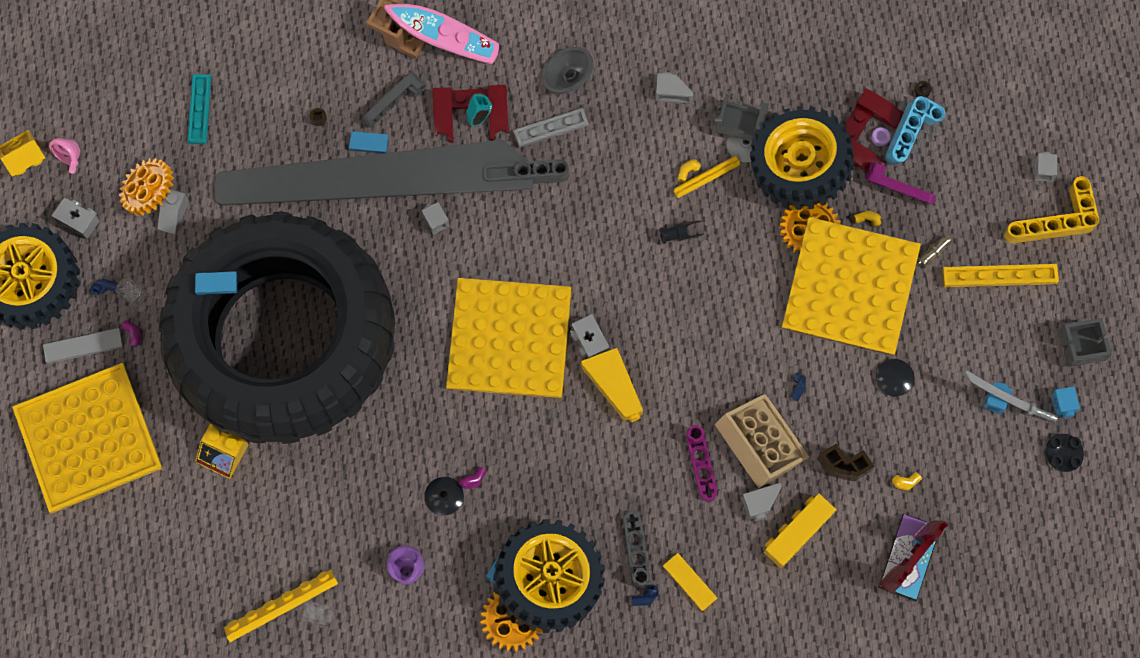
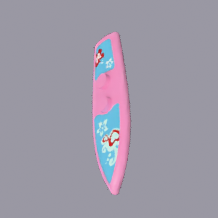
(444, 32)

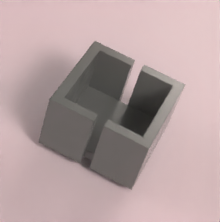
(1082, 342)

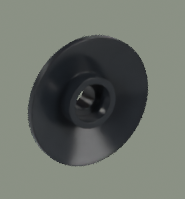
(445, 505)

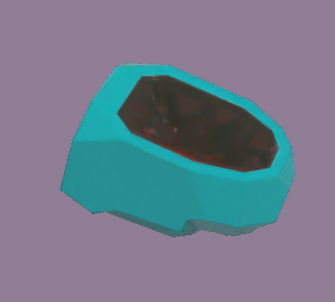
(478, 109)

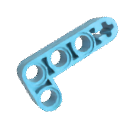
(911, 132)

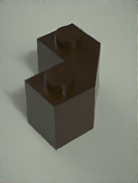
(838, 466)

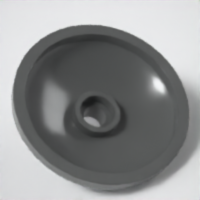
(567, 70)

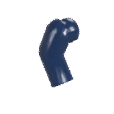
(102, 286)
(800, 387)
(647, 598)

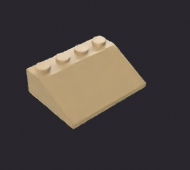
(761, 440)

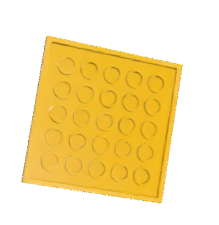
(851, 285)
(509, 338)
(87, 438)

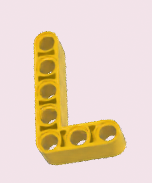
(1077, 218)

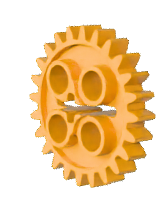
(146, 186)
(788, 225)
(515, 637)

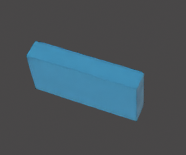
(368, 142)
(216, 283)

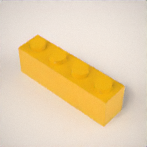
(799, 531)

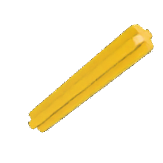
(706, 176)

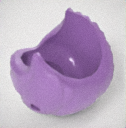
(405, 561)

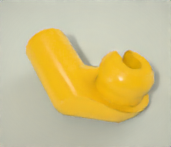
(690, 165)
(868, 215)
(906, 483)

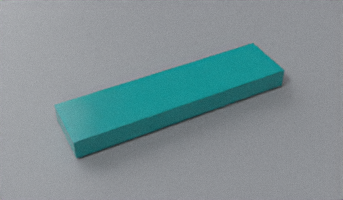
(199, 109)

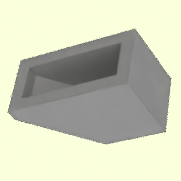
(672, 89)
(172, 211)
(760, 501)

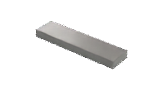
(550, 127)
(83, 346)

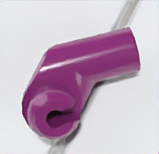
(135, 332)
(474, 480)

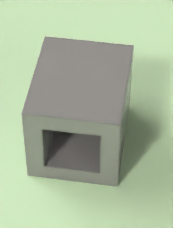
(1045, 167)
(435, 217)

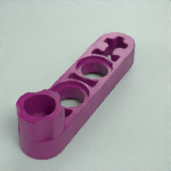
(876, 175)
(701, 464)

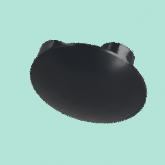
(895, 377)
(1064, 452)

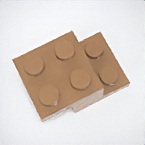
(392, 33)

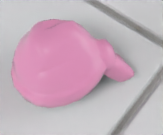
(67, 147)

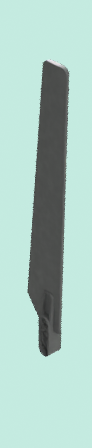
(401, 173)

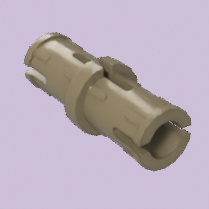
(934, 251)

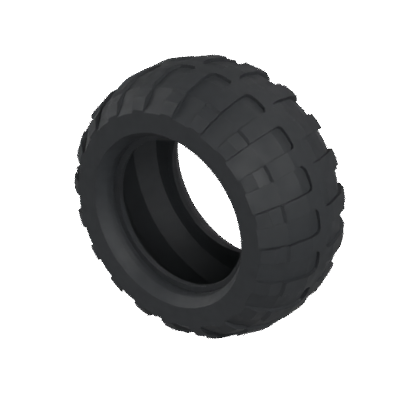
(295, 405)

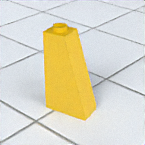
(613, 381)

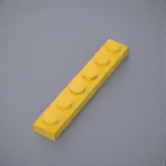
(1000, 275)
(279, 606)

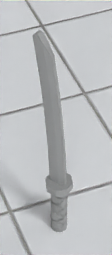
(1030, 408)

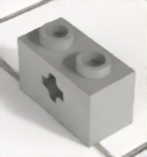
(68, 210)
(590, 328)

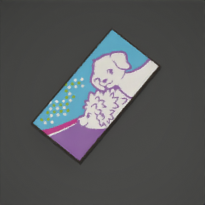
(903, 543)

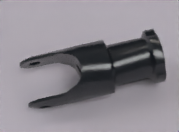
(678, 232)

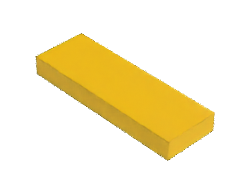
(690, 582)

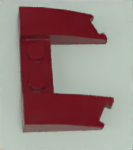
(447, 100)
(869, 105)
(926, 537)

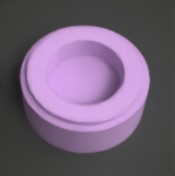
(880, 136)

